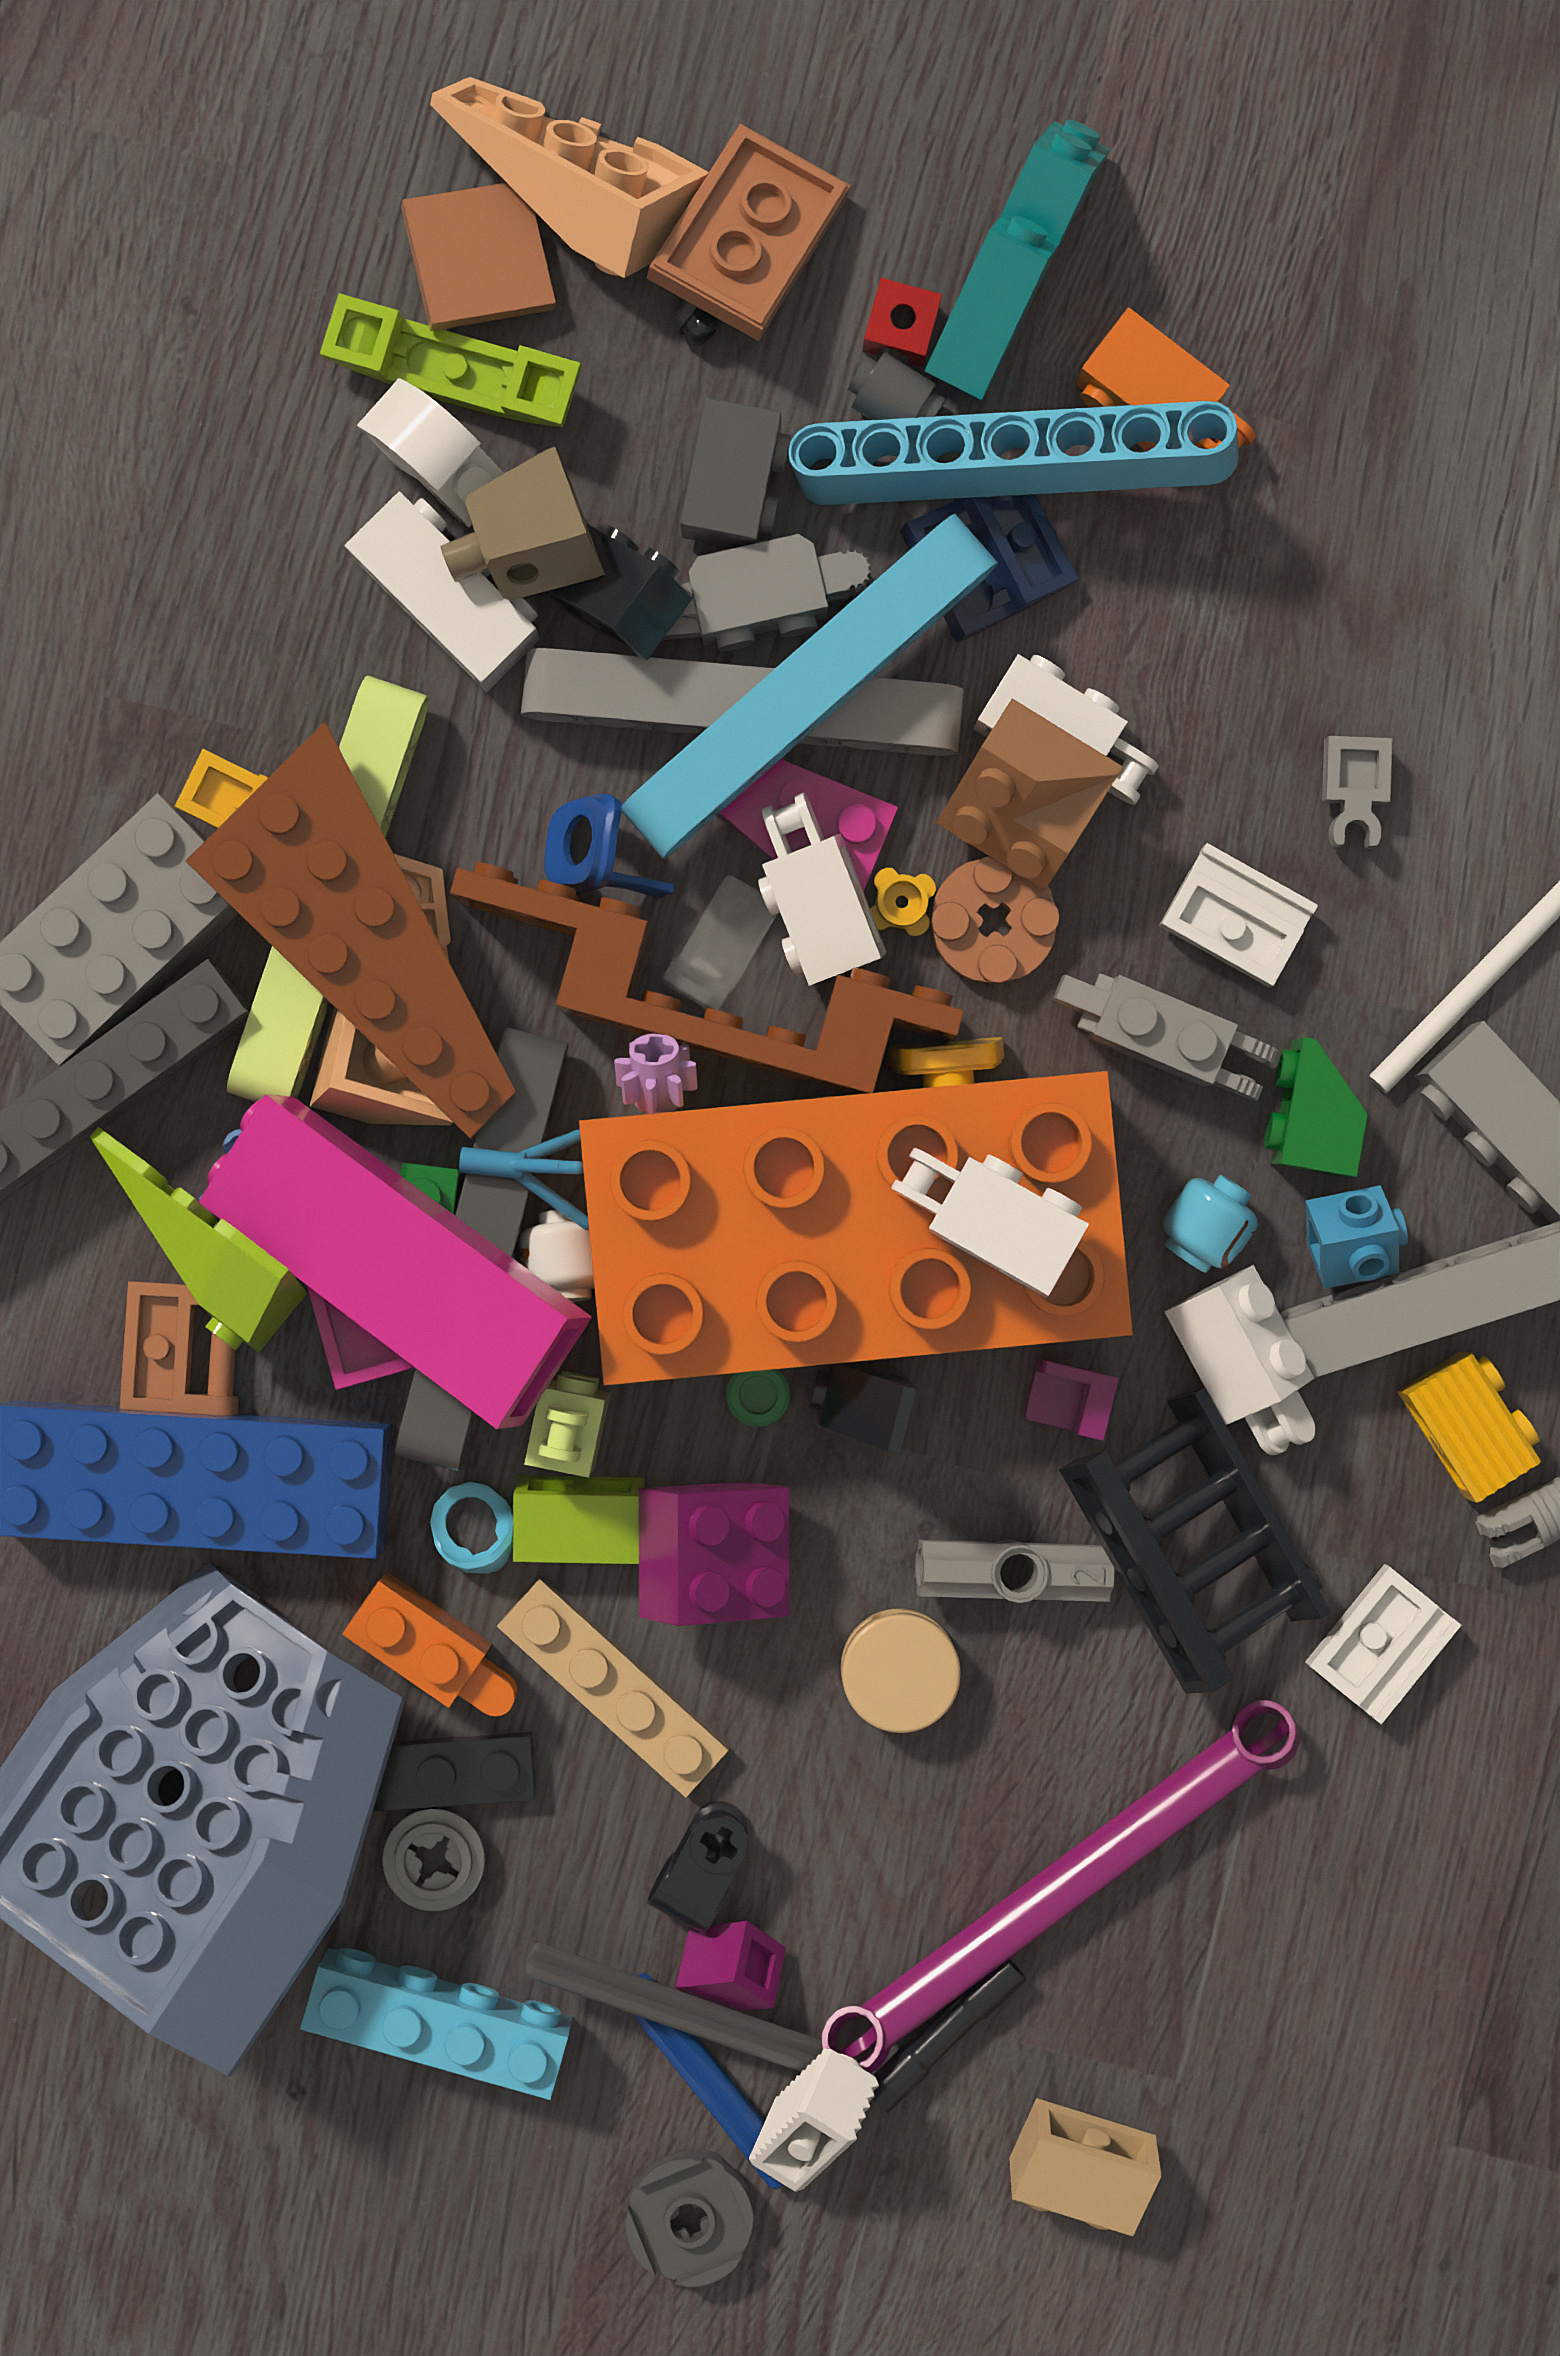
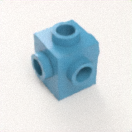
(1354, 1236)

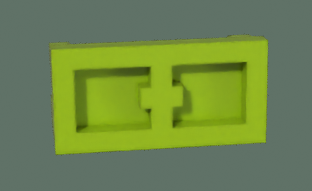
(576, 1519)

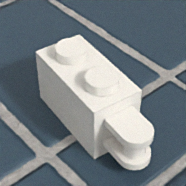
(1085, 716)
(817, 898)
(998, 1218)
(1247, 1358)

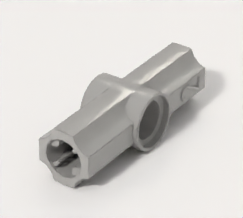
(974, 1570)

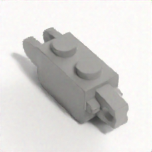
(765, 590)
(1162, 1031)

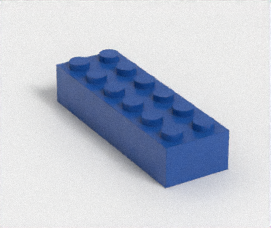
(194, 1479)

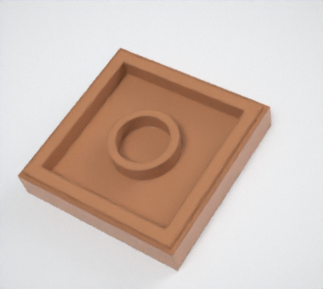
(477, 256)

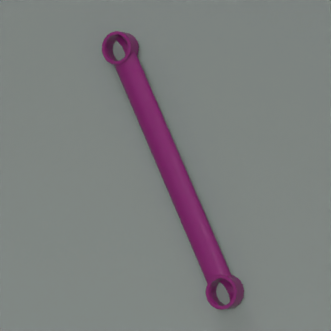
(1064, 1885)

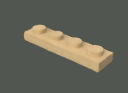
(613, 1686)

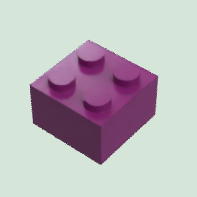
(714, 1553)

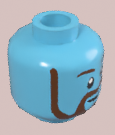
(1209, 1223)

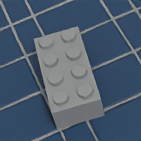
(111, 933)

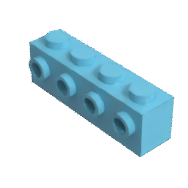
(437, 2022)

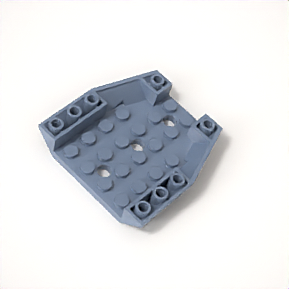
(254, 1859)

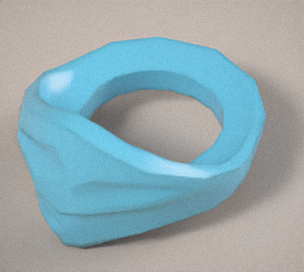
(463, 1558)

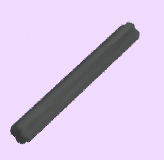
(670, 2007)

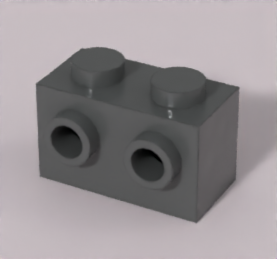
(733, 474)

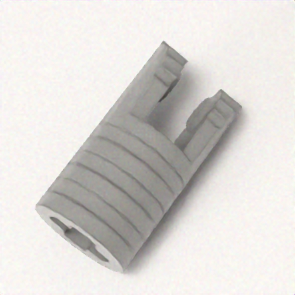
(1529, 1519)

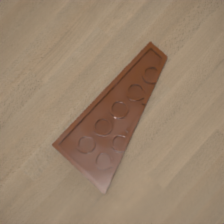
(333, 901)

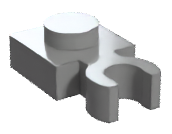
(1356, 777)

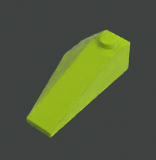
(223, 1269)

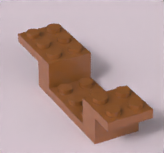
(607, 965)

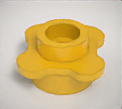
(915, 889)

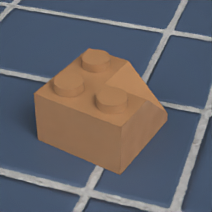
(1029, 794)

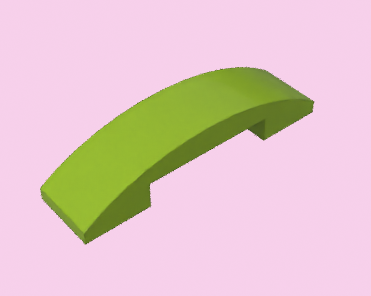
(450, 366)

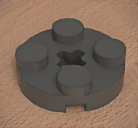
(673, 2251)

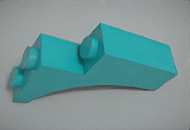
(1017, 256)

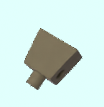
(526, 531)

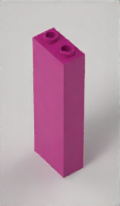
(394, 1260)

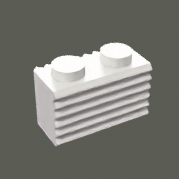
(814, 2120)

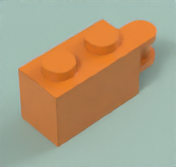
(1146, 367)
(430, 1648)

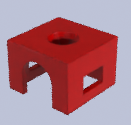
(911, 341)

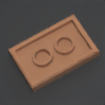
(748, 232)

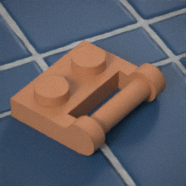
(160, 1355)

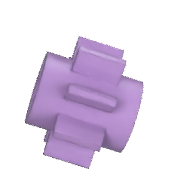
(656, 1073)

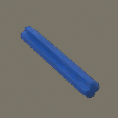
(710, 2085)

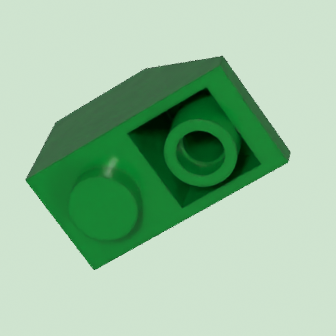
(1318, 1116)

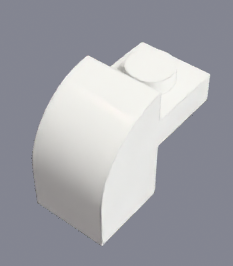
(429, 446)

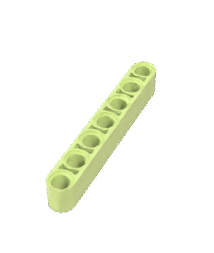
(286, 1006)

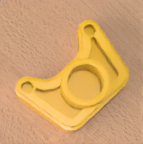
(946, 1062)

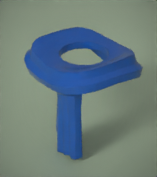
(597, 867)

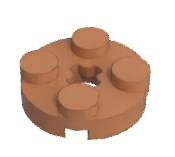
(995, 957)

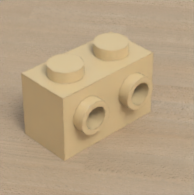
(1084, 2167)

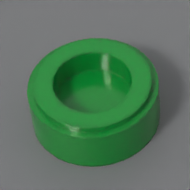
(758, 1396)

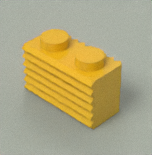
(1471, 1425)

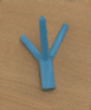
(528, 1161)

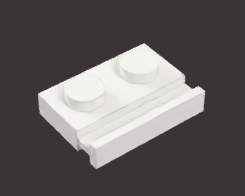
(1238, 915)
(1383, 1643)

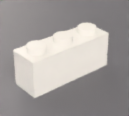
(463, 617)

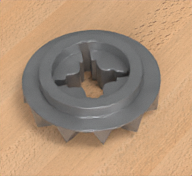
(443, 1887)

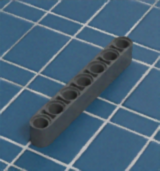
(434, 1421)

